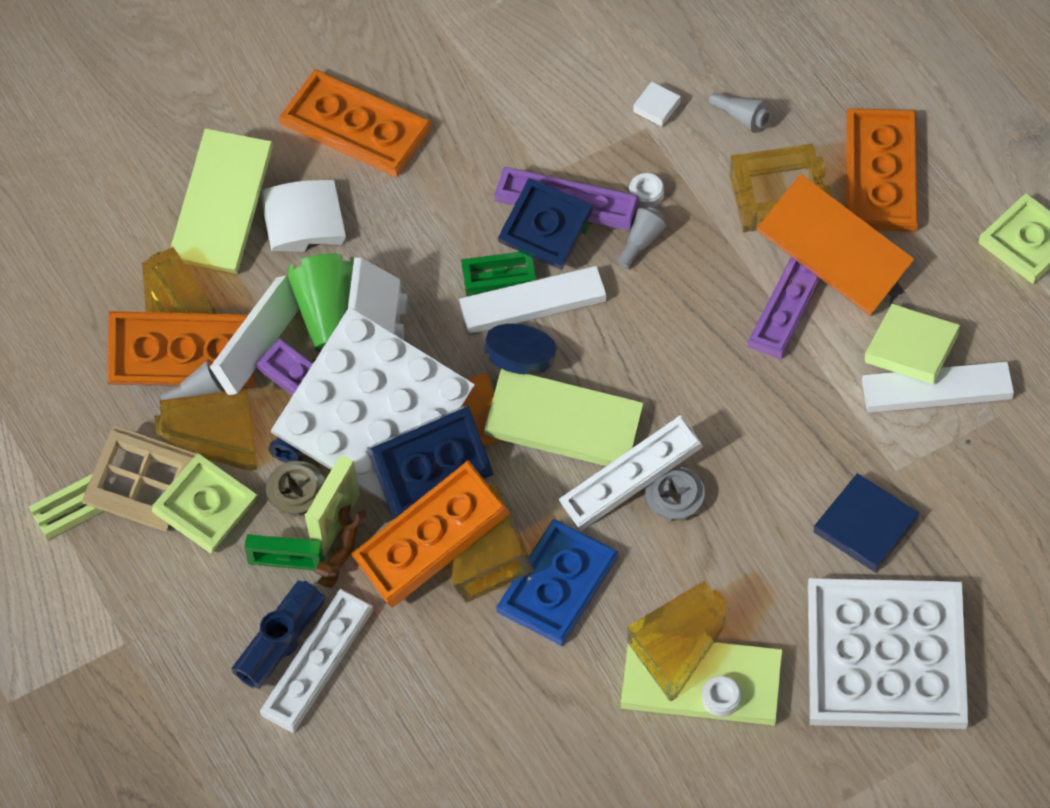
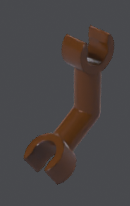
(331, 568)

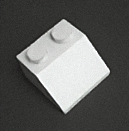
(378, 296)

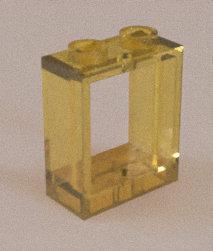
(769, 162)

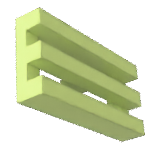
(63, 502)

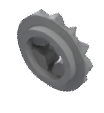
(684, 482)

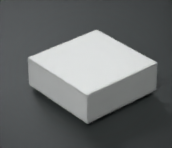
(656, 104)

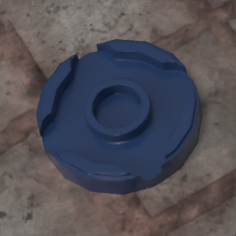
(520, 348)

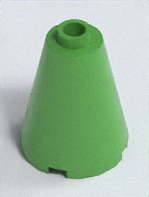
(321, 293)

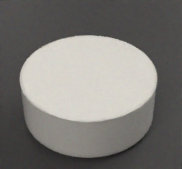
(648, 188)
(721, 696)

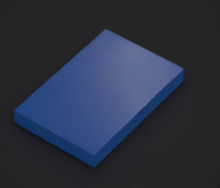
(564, 581)

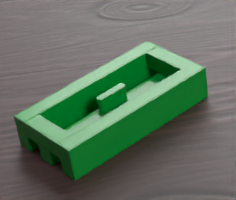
(498, 276)
(283, 552)

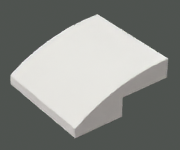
(302, 215)

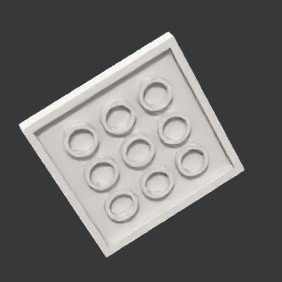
(364, 392)
(886, 654)

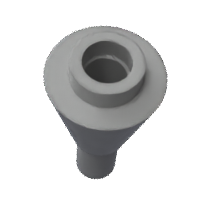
(749, 112)
(645, 229)
(200, 382)

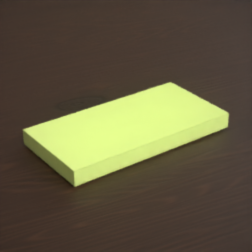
(221, 200)
(562, 418)
(750, 666)

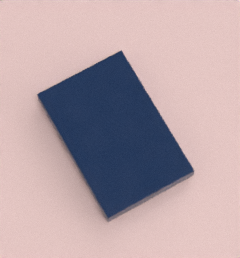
(426, 455)

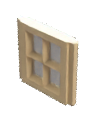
(134, 475)

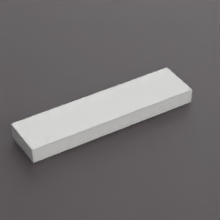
(532, 299)
(255, 336)
(951, 387)
(630, 473)
(316, 661)

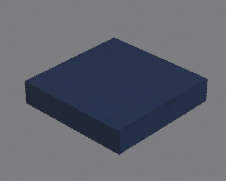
(545, 223)
(866, 522)

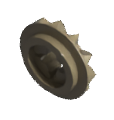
(299, 473)

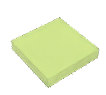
(1021, 238)
(912, 343)
(337, 491)
(204, 503)

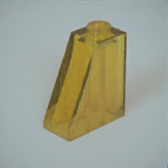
(171, 286)
(211, 425)
(492, 559)
(678, 636)

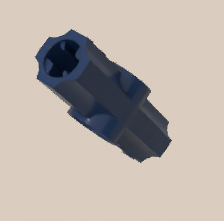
(265, 651)

